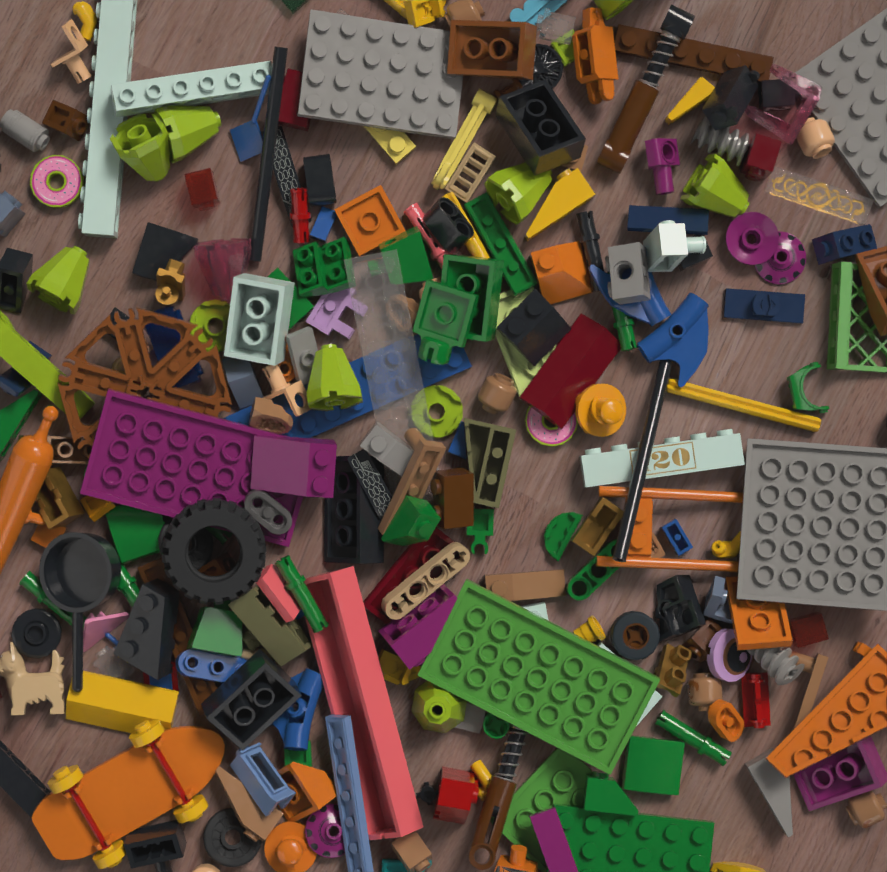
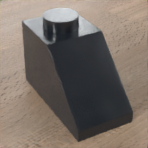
(14, 274)

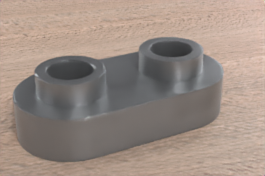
(267, 511)

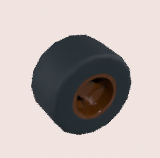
(634, 635)

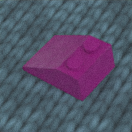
(294, 465)
(418, 630)
(842, 775)

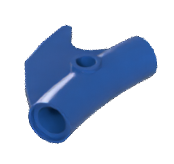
(648, 311)
(684, 349)
(296, 721)

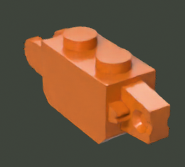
(595, 56)

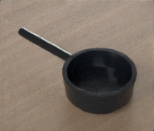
(78, 575)

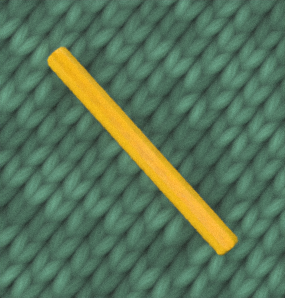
(744, 405)

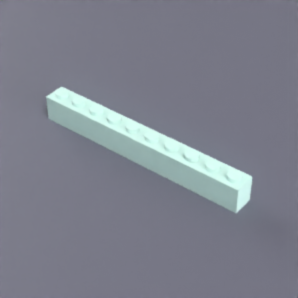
(104, 165)

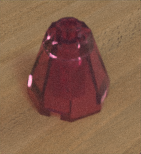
(223, 261)

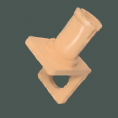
(72, 57)
(280, 386)

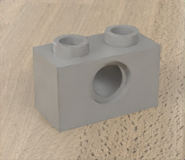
(637, 286)

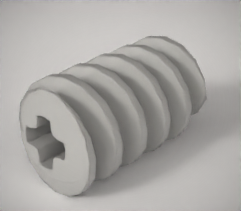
(721, 140)
(778, 663)

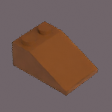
(492, 49)
(873, 275)

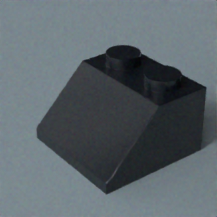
(534, 327)

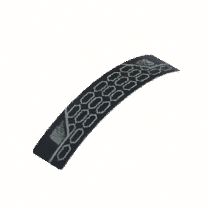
(285, 171)
(371, 481)

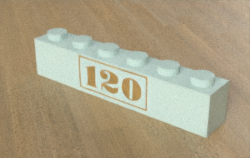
(665, 460)

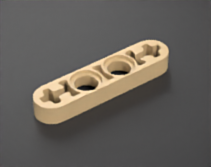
(428, 584)

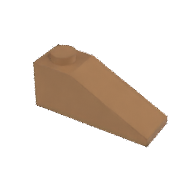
(527, 584)
(247, 811)

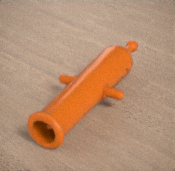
(22, 482)

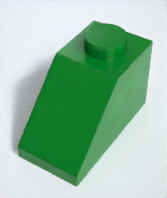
(412, 522)
(606, 795)

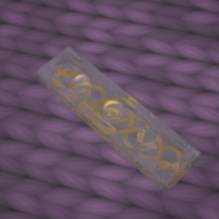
(819, 196)

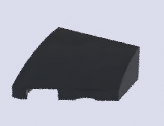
(677, 608)

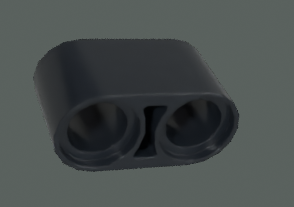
(319, 180)
(448, 225)

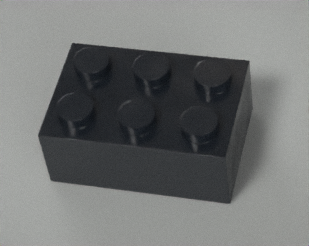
(540, 127)
(250, 699)

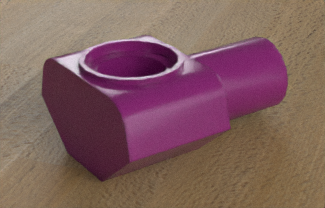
(661, 157)

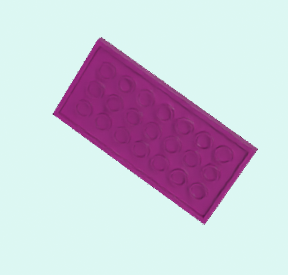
(172, 458)

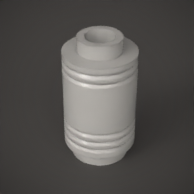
(24, 130)

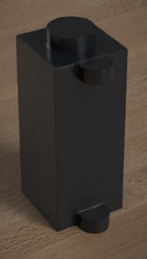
(731, 97)

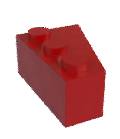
(455, 795)

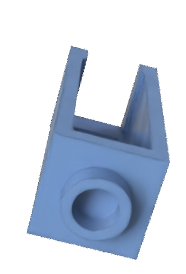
(261, 779)

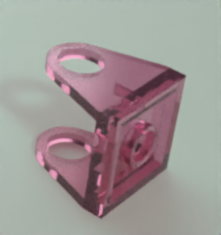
(782, 129)

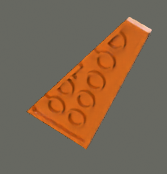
(841, 719)

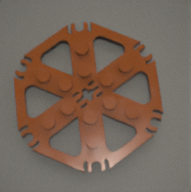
(139, 368)

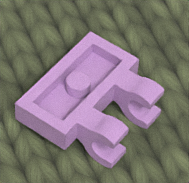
(329, 310)

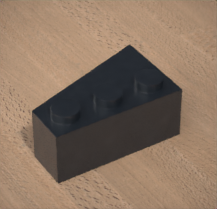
(150, 630)

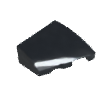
(158, 247)

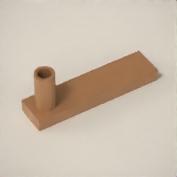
(417, 473)
(816, 668)

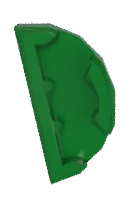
(560, 532)

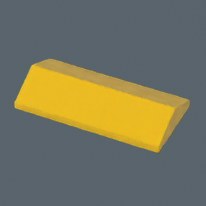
(120, 703)

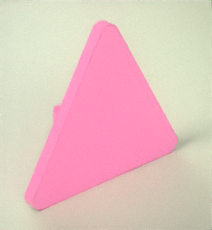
(98, 626)

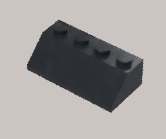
(351, 520)

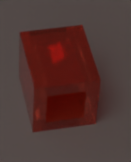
(202, 189)
(808, 629)

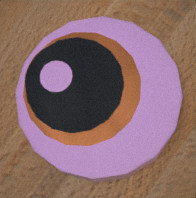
(724, 659)

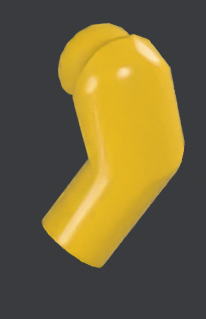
(87, 17)
(726, 549)
(483, 776)

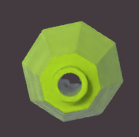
(188, 128)
(144, 146)
(716, 188)
(517, 190)
(62, 279)
(332, 381)
(423, 708)

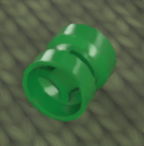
(497, 728)

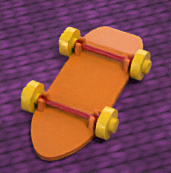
(127, 791)

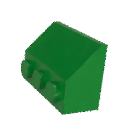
(479, 277)

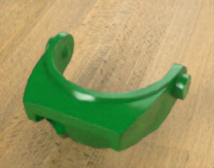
(796, 390)

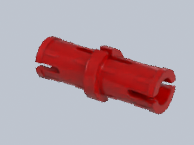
(300, 215)

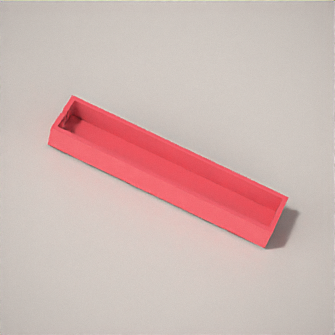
(358, 689)

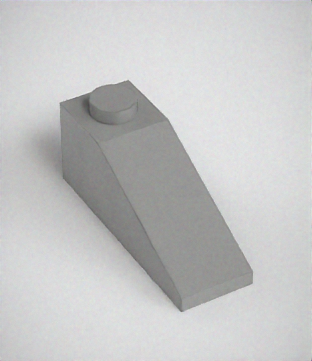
(387, 448)
(774, 790)

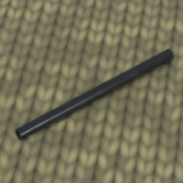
(268, 152)
(642, 461)

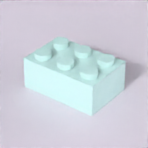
(259, 319)

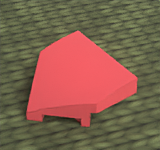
(273, 587)

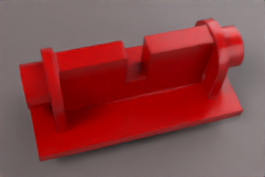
(755, 700)

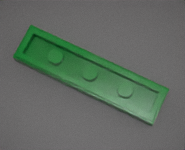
(500, 243)

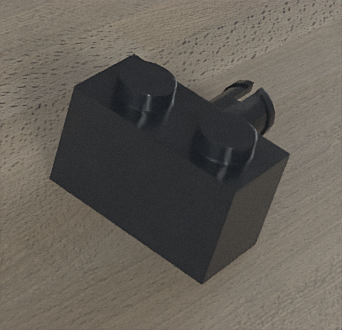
(156, 845)

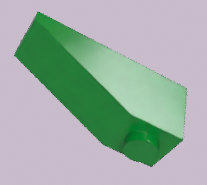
(14, 417)

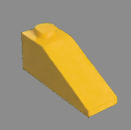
(565, 197)

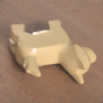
(32, 687)

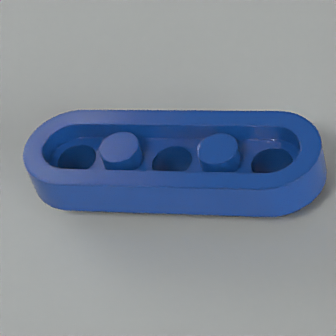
(204, 665)

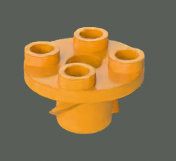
(600, 409)

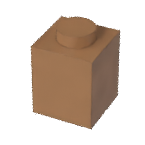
(412, 852)

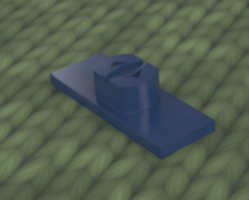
(648, 217)
(764, 306)

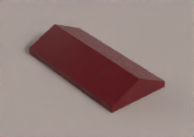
(570, 369)
(407, 564)

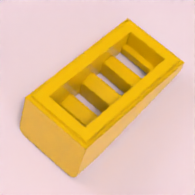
(694, 97)

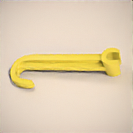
(482, 104)

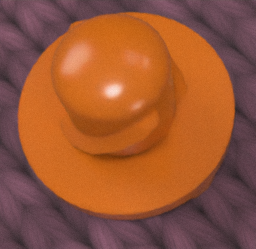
(288, 848)

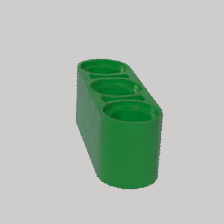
(584, 574)

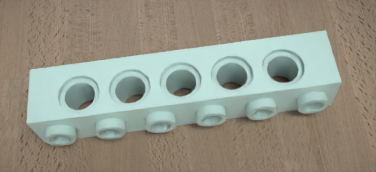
(190, 88)

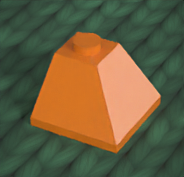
(561, 272)
(312, 790)

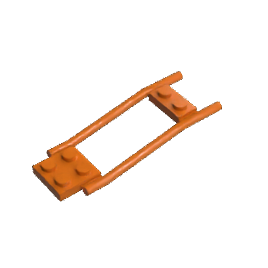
(641, 541)

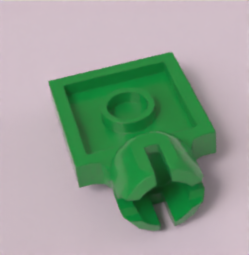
(443, 320)

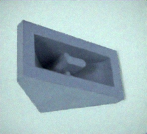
(242, 381)

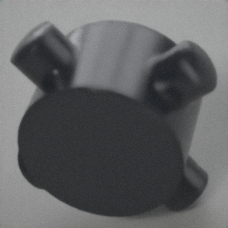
(427, 793)

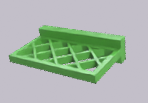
(840, 323)

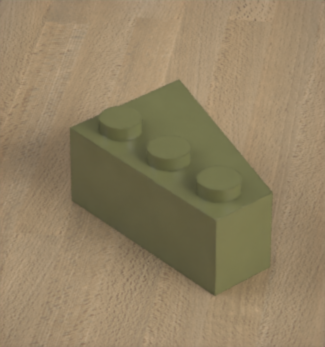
(488, 458)
(280, 639)

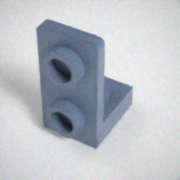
(716, 601)

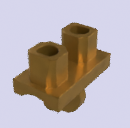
(170, 283)
(672, 668)

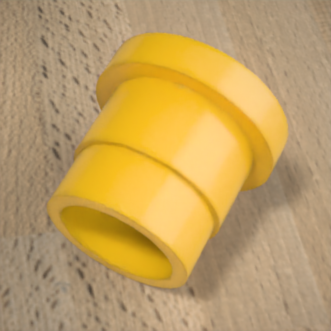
(590, 630)

